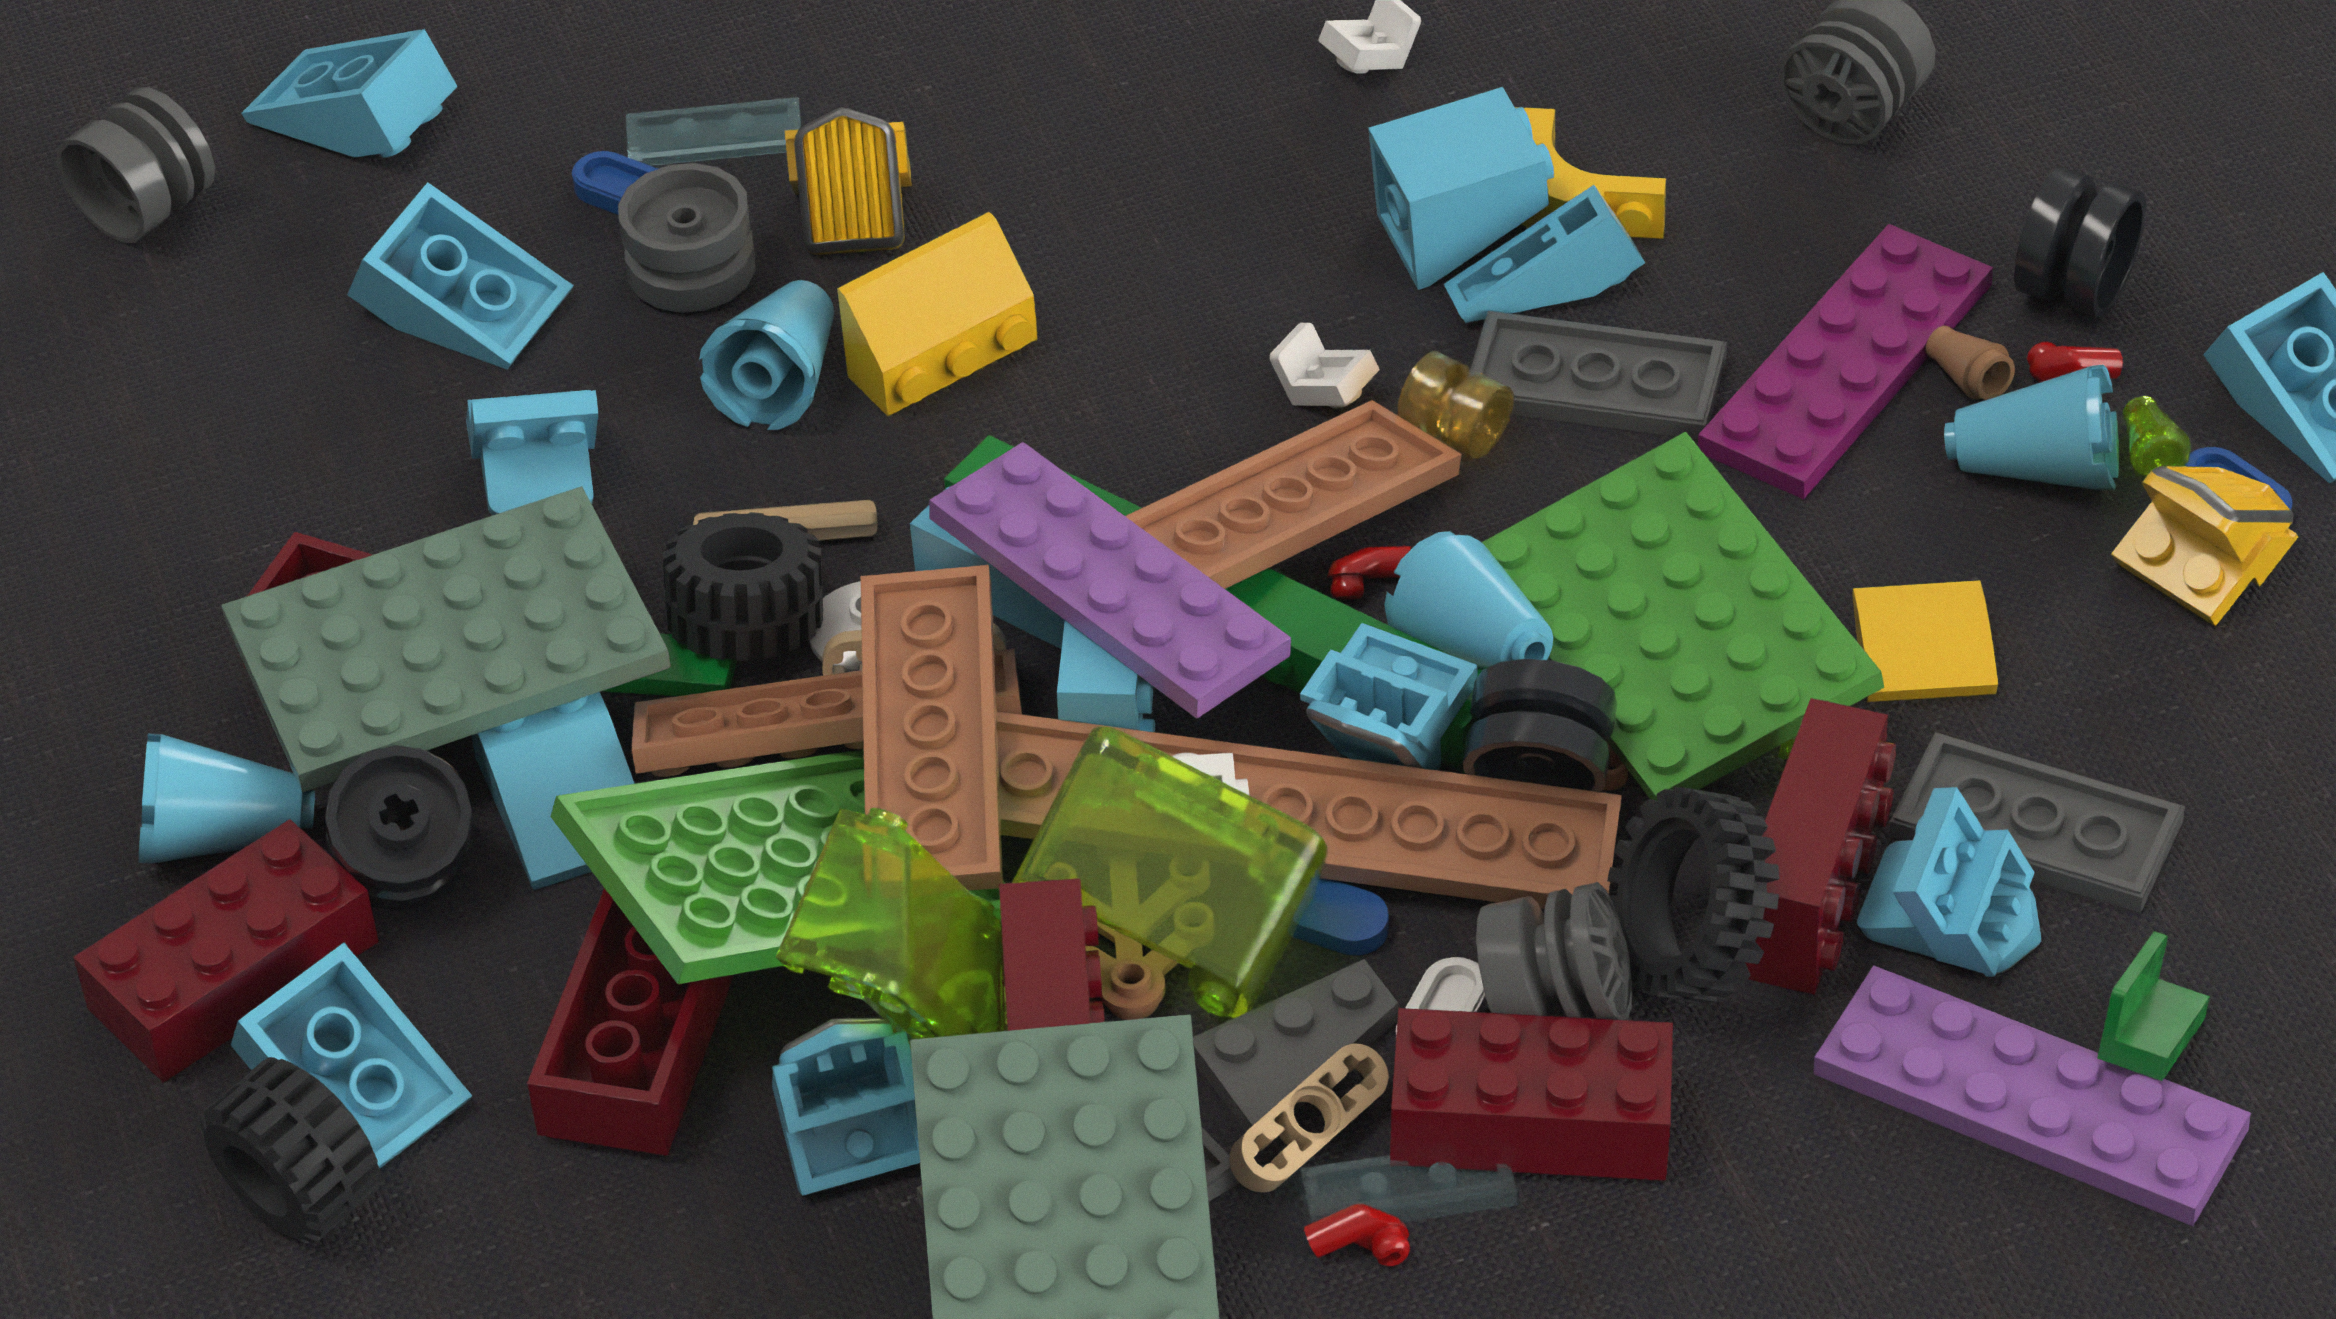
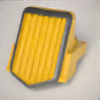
(849, 181)
(2206, 537)

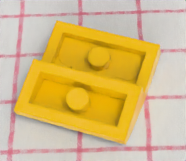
(1927, 639)

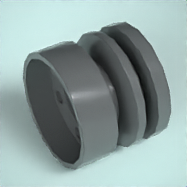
(1857, 67)
(135, 164)
(1556, 961)

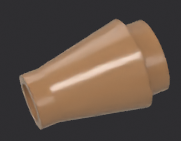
(1973, 363)

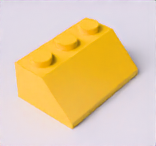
(935, 315)

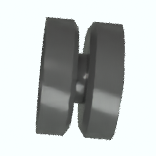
(687, 237)

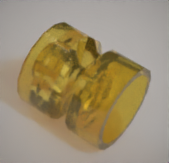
(1460, 406)

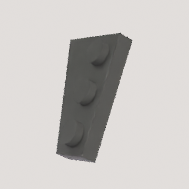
(1281, 1043)

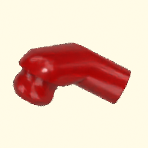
(2050, 361)
(1366, 563)
(1364, 1226)

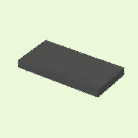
(1602, 373)
(2067, 825)

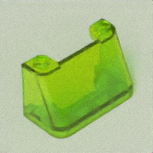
(1180, 864)
(898, 932)

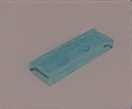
(711, 131)
(1403, 1189)

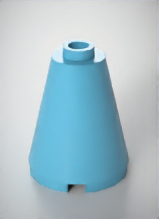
(769, 356)
(2042, 433)
(1465, 603)
(212, 801)

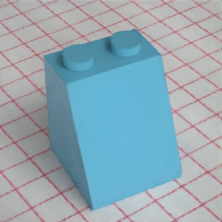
(1456, 180)

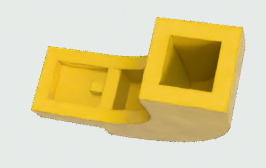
(1634, 200)

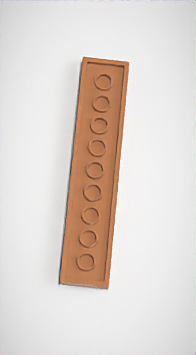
(1377, 818)

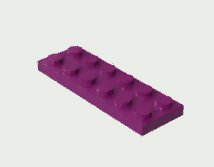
(1844, 361)

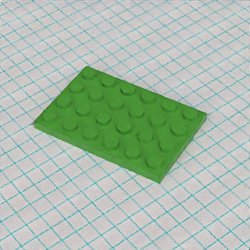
(1684, 614)
(717, 856)

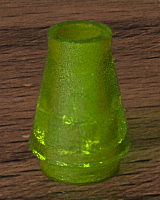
(2153, 436)

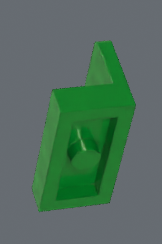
(2150, 1017)

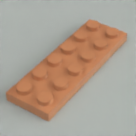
(1298, 493)
(934, 714)
(768, 720)

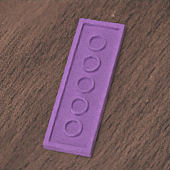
(1110, 579)
(2032, 1095)

